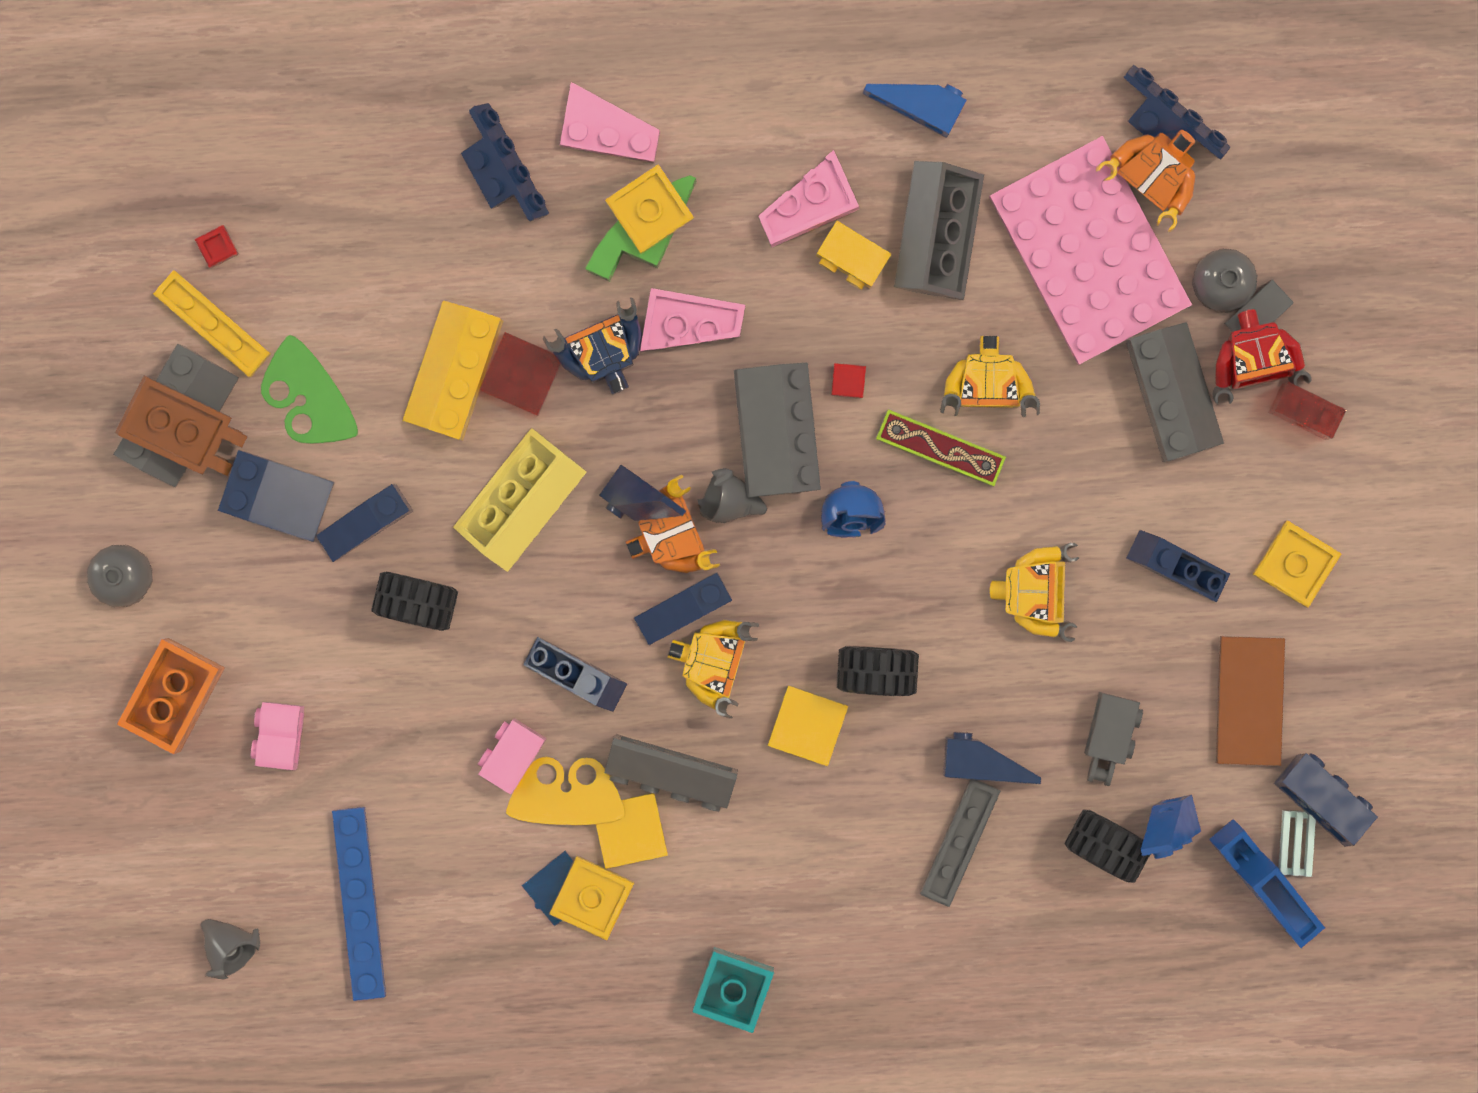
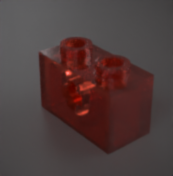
(1307, 411)

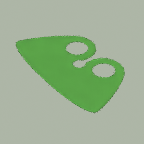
(307, 377)

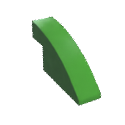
(616, 242)

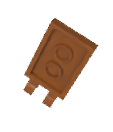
(178, 427)

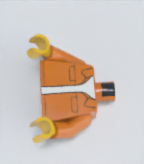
(1157, 170)
(672, 539)

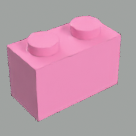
(511, 756)

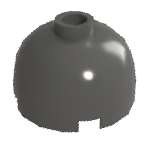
(1224, 280)
(119, 575)

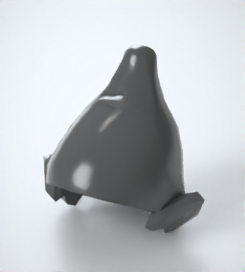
(727, 499)
(227, 947)

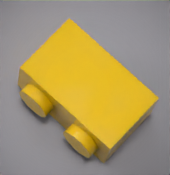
(852, 256)

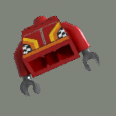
(1257, 356)

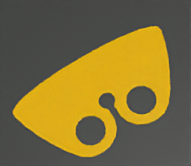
(579, 806)

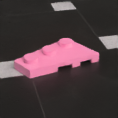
(606, 129)
(811, 203)
(688, 319)

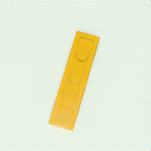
(212, 323)

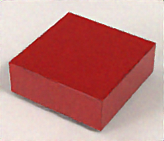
(216, 246)
(848, 380)

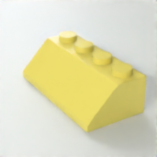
(519, 500)

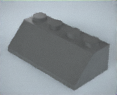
(939, 229)
(191, 376)
(1174, 392)
(777, 429)
(670, 771)

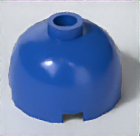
(852, 509)

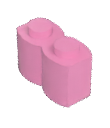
(278, 735)

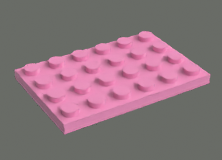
(1090, 251)

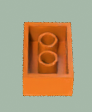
(170, 695)

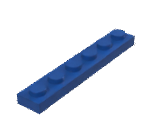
(359, 903)

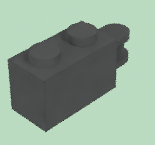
(1111, 734)

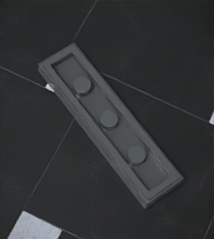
(960, 842)

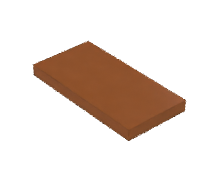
(1250, 700)

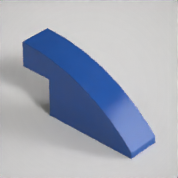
(1267, 883)

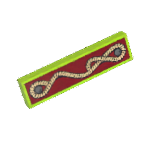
(940, 448)

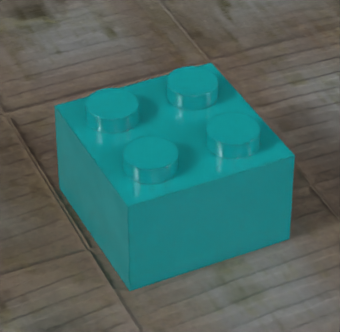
(733, 989)

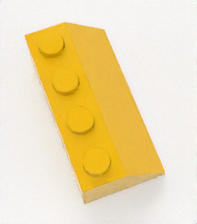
(453, 370)

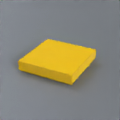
(649, 209)
(1297, 564)
(807, 725)
(634, 836)
(591, 898)

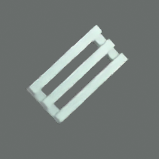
(1309, 844)

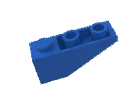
(1170, 827)

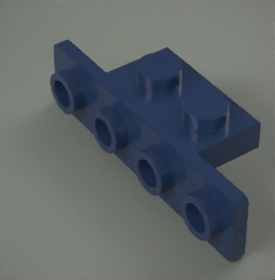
(1166, 115)
(499, 167)

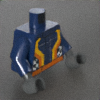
(601, 349)

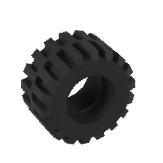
(414, 601)
(877, 671)
(1107, 846)

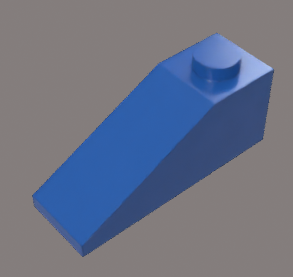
(925, 104)

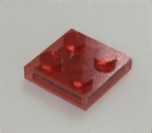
(521, 374)

